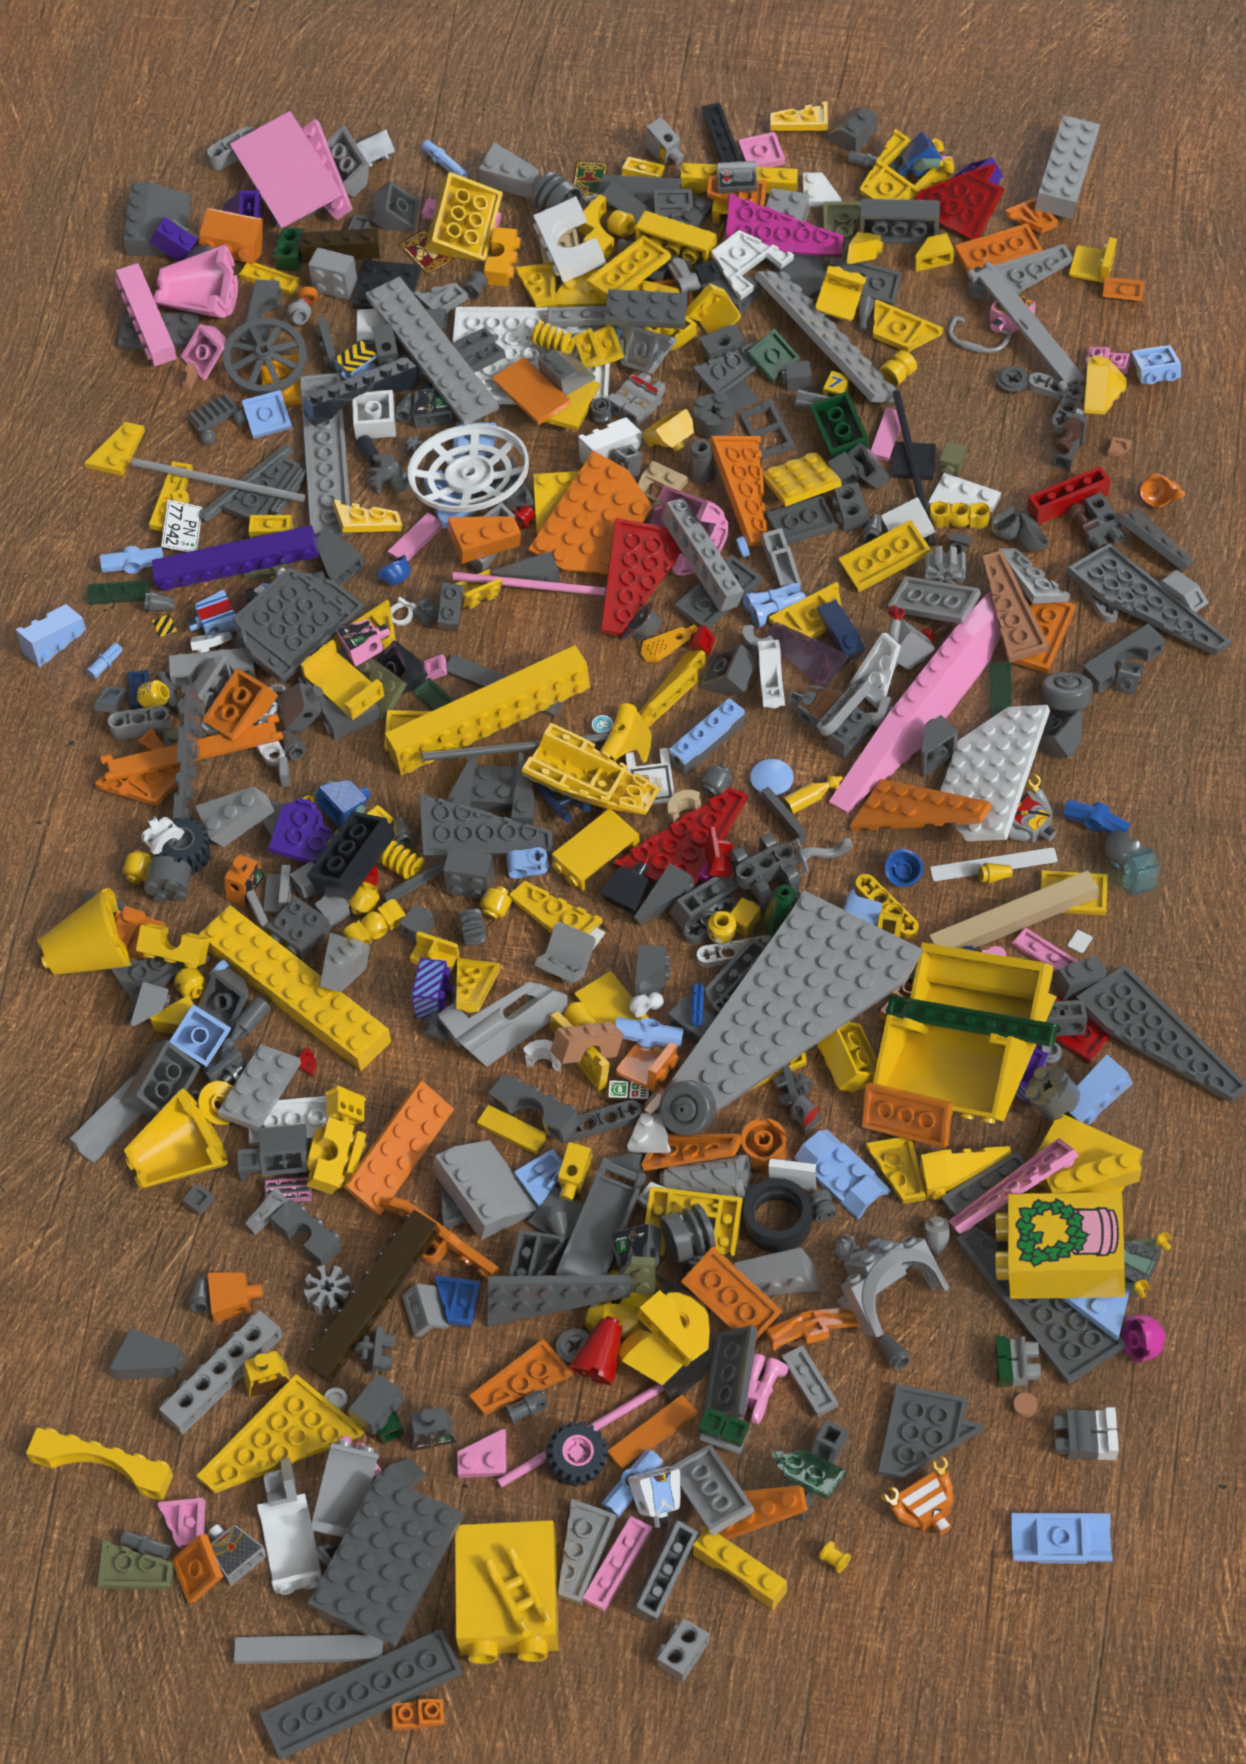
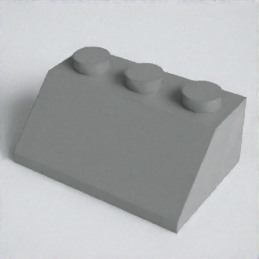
(349, 161)
(210, 681)

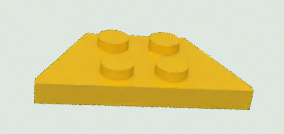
(902, 328)
(804, 614)
(377, 616)

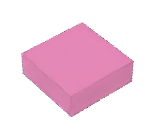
(435, 667)

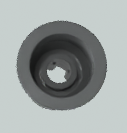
(701, 462)

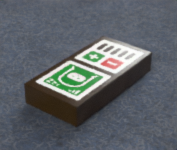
(623, 1090)

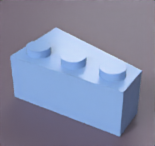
(50, 635)
(1100, 1089)

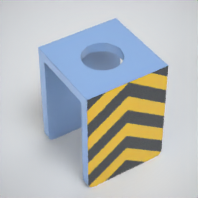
(355, 361)

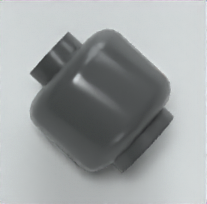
(716, 780)

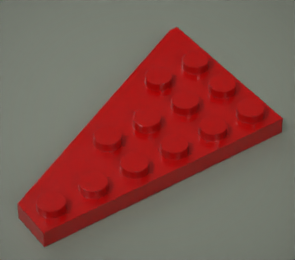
(637, 565)
(685, 839)

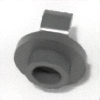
(412, 443)

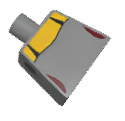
(663, 142)

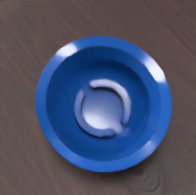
(395, 572)
(903, 868)

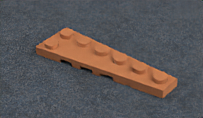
(1015, 619)

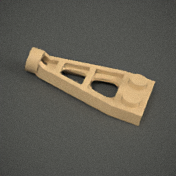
(660, 476)

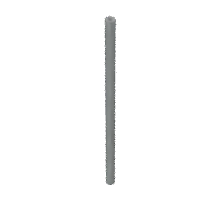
(218, 480)

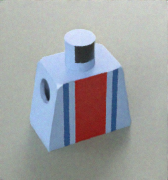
(213, 615)

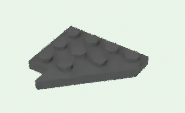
(923, 1429)

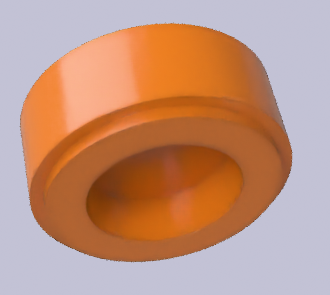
(308, 293)

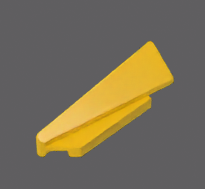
(674, 686)

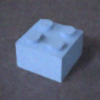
(200, 1034)

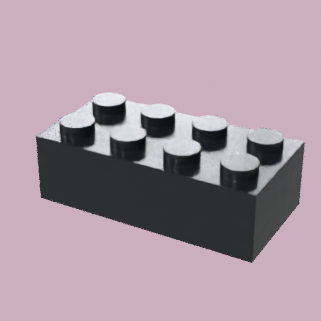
(351, 855)

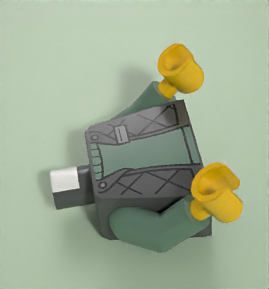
(1141, 1260)

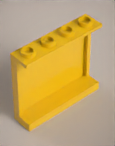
(1087, 1142)

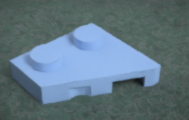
(540, 1176)

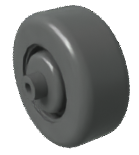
(1067, 691)
(688, 1107)

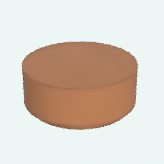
(1025, 1405)

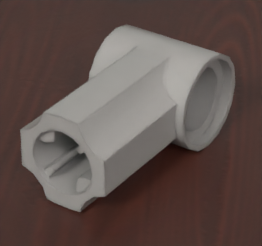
(684, 279)

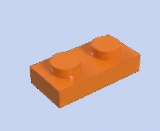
(1123, 288)

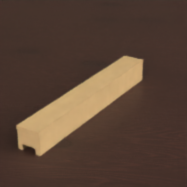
(1019, 913)

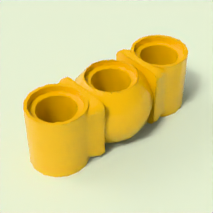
(959, 515)
(376, 923)

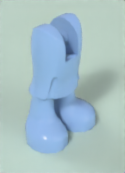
(778, 600)

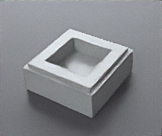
(284, 772)

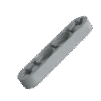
(844, 706)

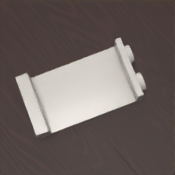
(290, 1545)

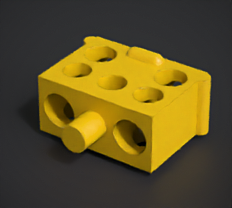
(345, 1105)

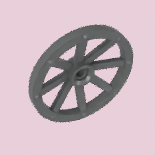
(264, 358)

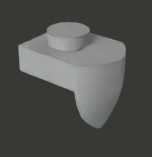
(883, 710)
(937, 1234)

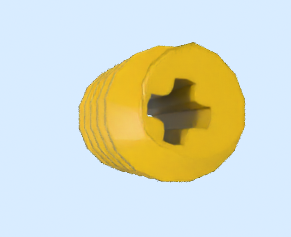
(550, 339)
(401, 861)

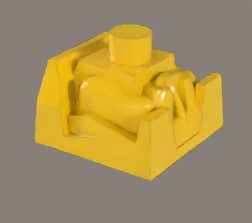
(670, 430)

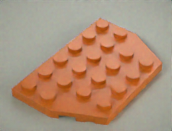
(584, 519)

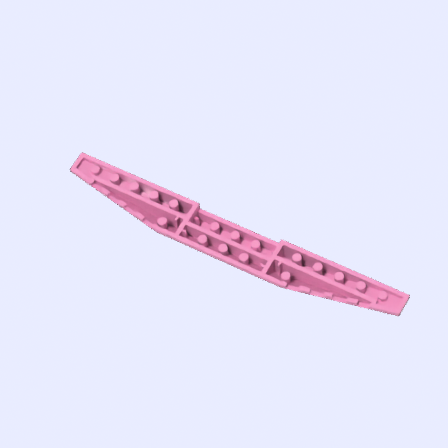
(929, 696)

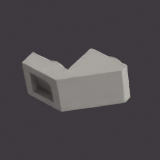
(1185, 589)

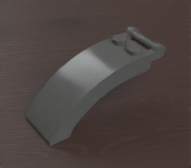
(603, 1213)

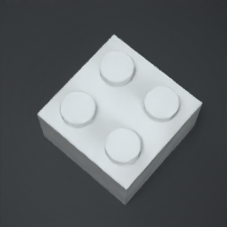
(374, 414)

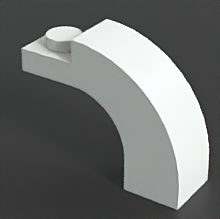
(770, 674)

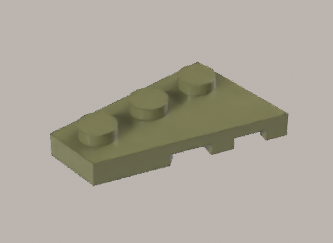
(392, 685)

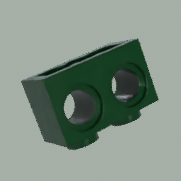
(288, 252)

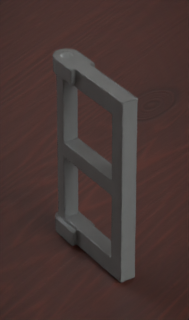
(769, 405)

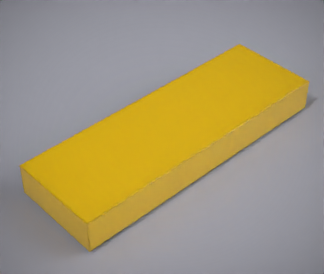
(256, 271)
(512, 1129)

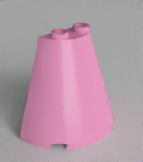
(200, 284)
(708, 514)

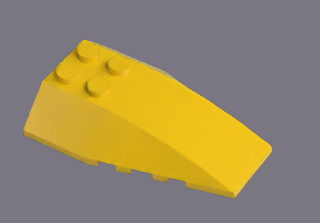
(583, 773)

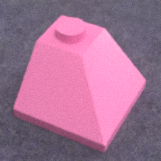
(204, 349)

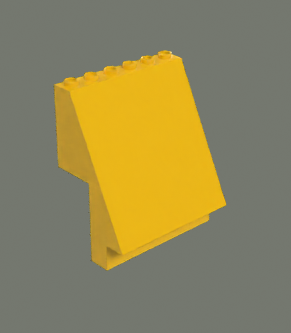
(961, 1066)

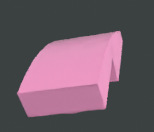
(1120, 360)

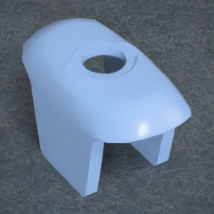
(863, 908)

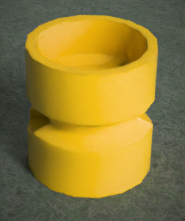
(898, 368)

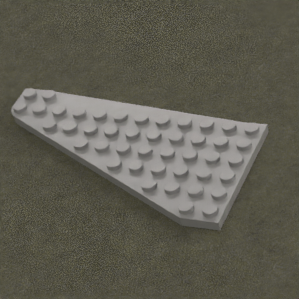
(800, 990)

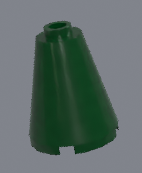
(779, 908)

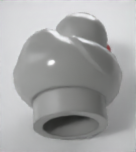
(299, 311)

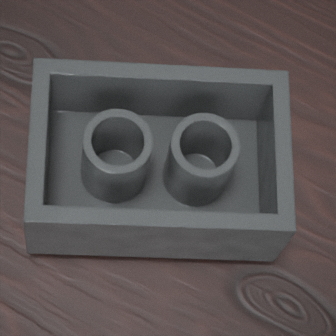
(160, 1078)

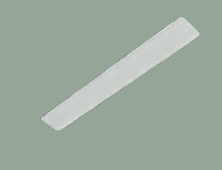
(1016, 860)

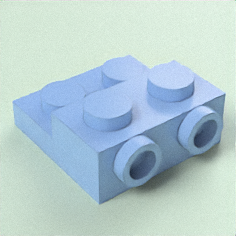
(1156, 364)

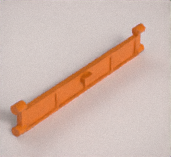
(208, 747)

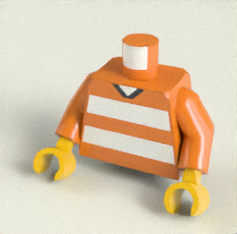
(925, 1501)

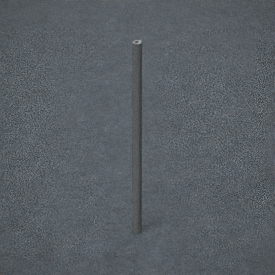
(494, 749)

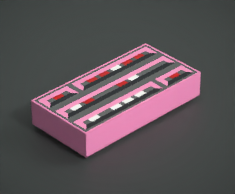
(291, 1188)

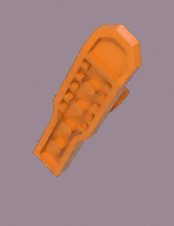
(444, 1241)

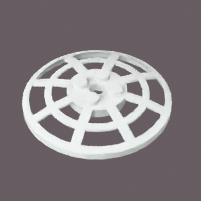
(474, 464)

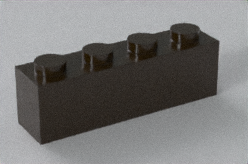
(352, 242)

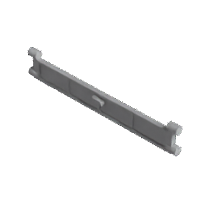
(1029, 325)

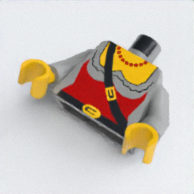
(1033, 815)

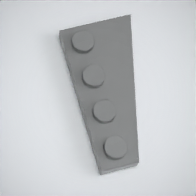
(1030, 269)
(1032, 580)
(584, 1545)

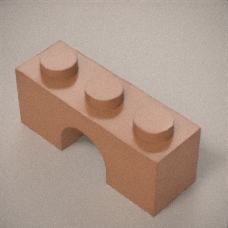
(574, 1040)

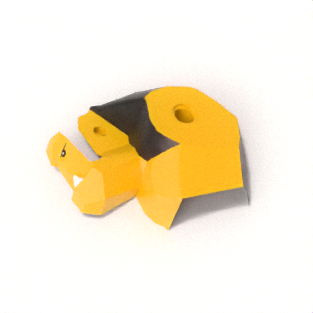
(646, 1352)

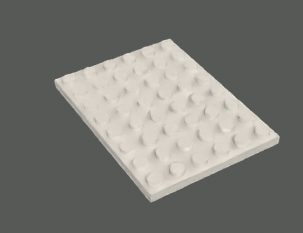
(513, 332)

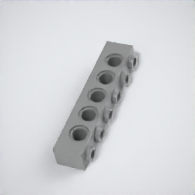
(702, 554)
(218, 1384)

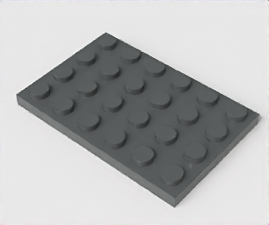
(386, 1560)

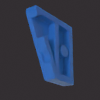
(458, 1299)

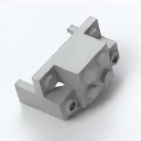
(878, 1268)

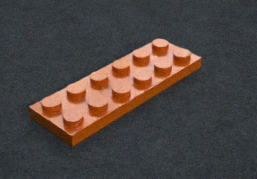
(398, 1147)

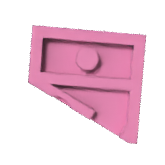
(484, 1457)

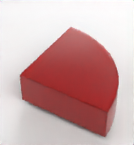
(308, 1062)

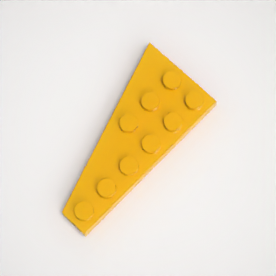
(578, 293)

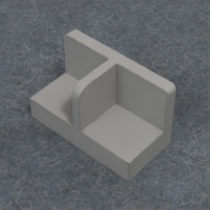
(281, 1484)

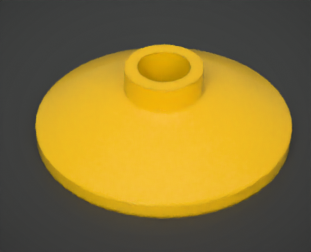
(211, 1093)

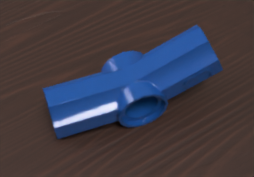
(1095, 816)

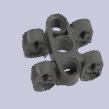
(754, 878)

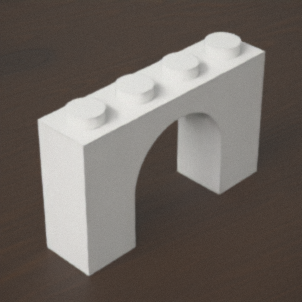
(568, 261)

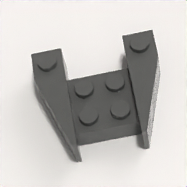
(496, 790)

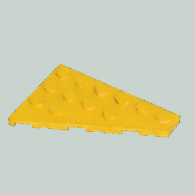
(290, 1426)

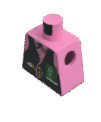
(361, 640)

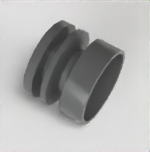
(553, 190)
(691, 1231)

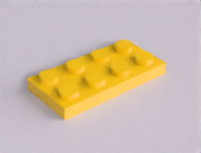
(629, 267)
(884, 555)

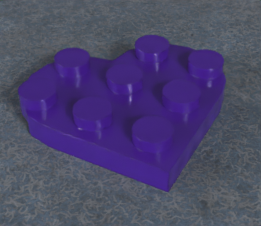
(300, 832)

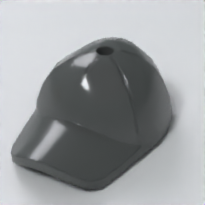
(1007, 524)
(1031, 534)

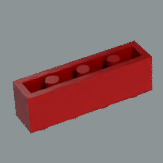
(1062, 496)

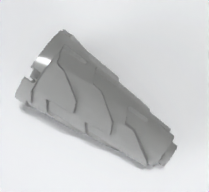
(718, 1176)

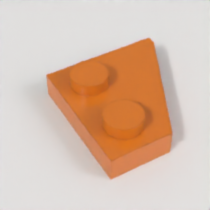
(1036, 219)

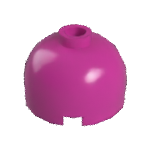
(1143, 1337)

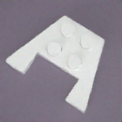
(741, 254)

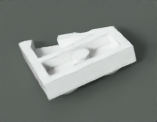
(819, 189)
(204, 642)
(649, 1135)

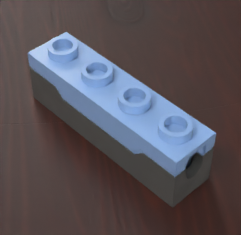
(707, 736)

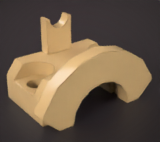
(683, 801)

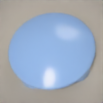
(772, 774)

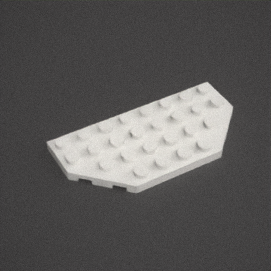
(994, 767)

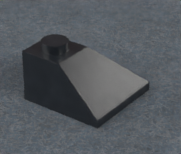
(403, 665)

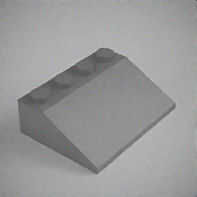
(483, 1187)

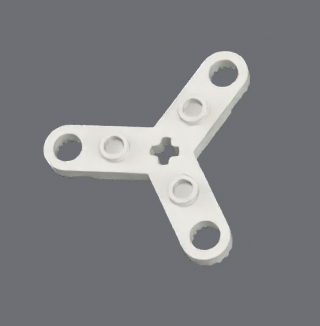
(266, 749)

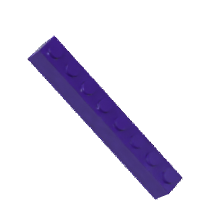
(235, 558)

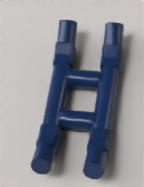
(558, 805)

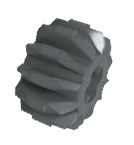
(472, 927)

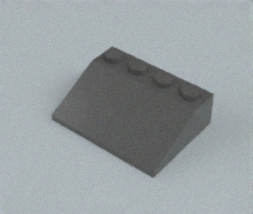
(145, 212)

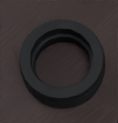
(777, 1190)

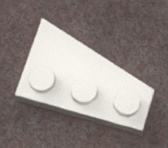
(879, 667)

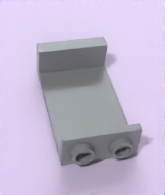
(343, 1487)

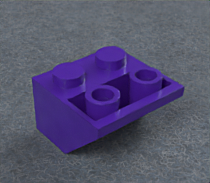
(245, 203)

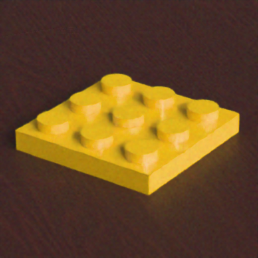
(801, 479)

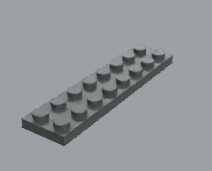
(361, 1694)

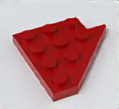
(966, 200)

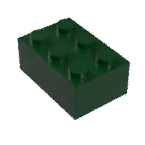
(838, 424)

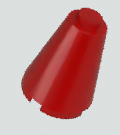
(599, 1352)

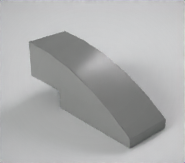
(780, 557)

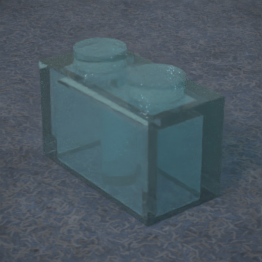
(1141, 872)

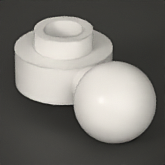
(641, 1003)

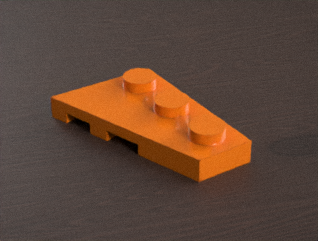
(756, 197)

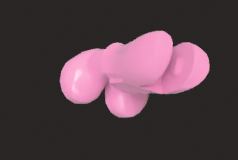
(760, 1391)

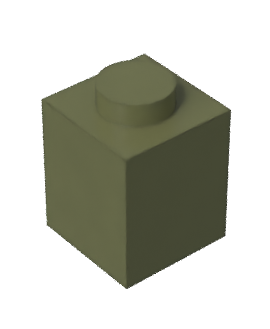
(952, 459)

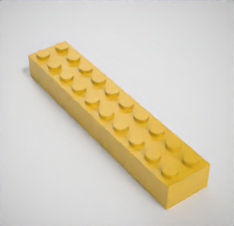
(489, 709)
(296, 988)

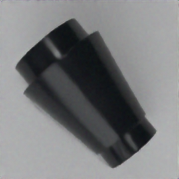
(366, 447)

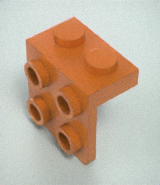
(647, 1066)

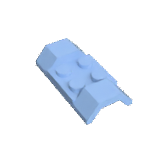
(842, 1172)
(1061, 1537)

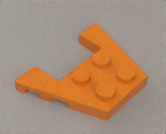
(146, 787)

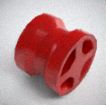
(523, 516)

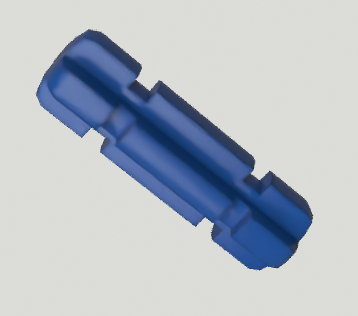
(697, 1005)

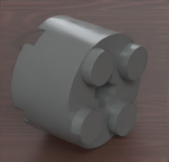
(713, 415)
(167, 879)
(1052, 1092)

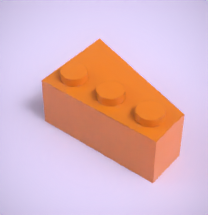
(482, 536)

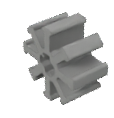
(945, 565)
(318, 1294)

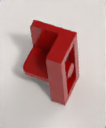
(718, 855)

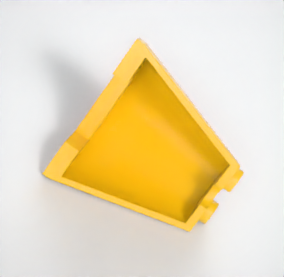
(86, 939)
(175, 1144)

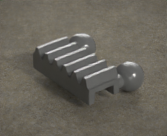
(214, 414)

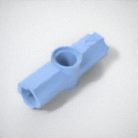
(130, 560)
(649, 1032)
(622, 1495)

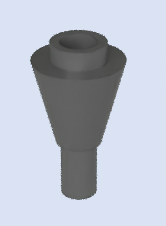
(864, 310)

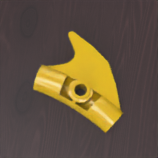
(628, 734)

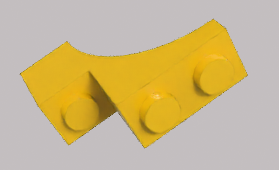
(593, 229)

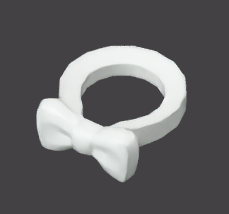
(402, 603)

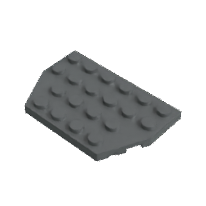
(293, 620)

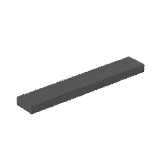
(483, 676)

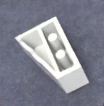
(605, 441)

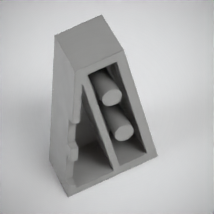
(343, 962)

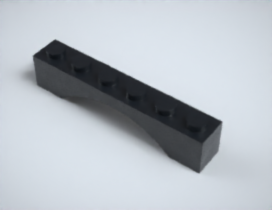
(326, 402)

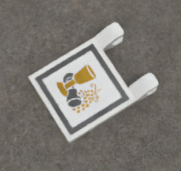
(657, 774)

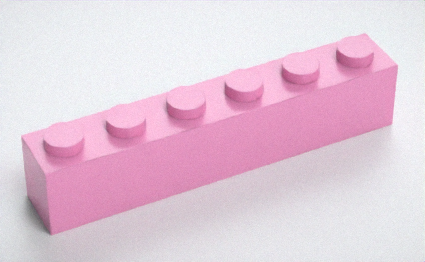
(146, 315)

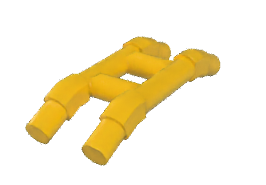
(521, 1579)

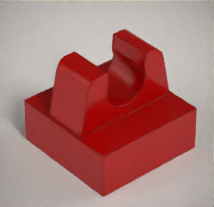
(702, 640)

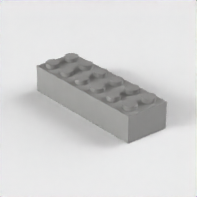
(1067, 167)

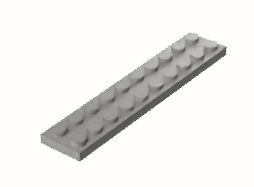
(827, 336)
(432, 351)
(325, 461)

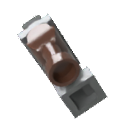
(1072, 438)
(1103, 522)

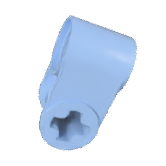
(526, 863)

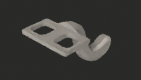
(804, 854)

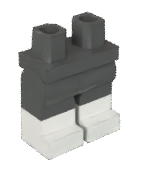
(1088, 1434)

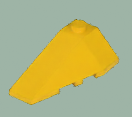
(1102, 385)
(946, 1171)

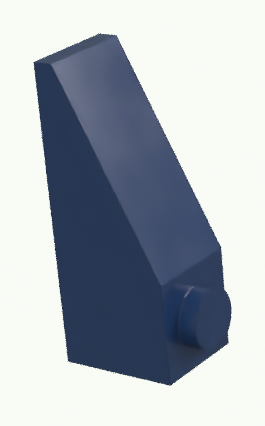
(841, 630)

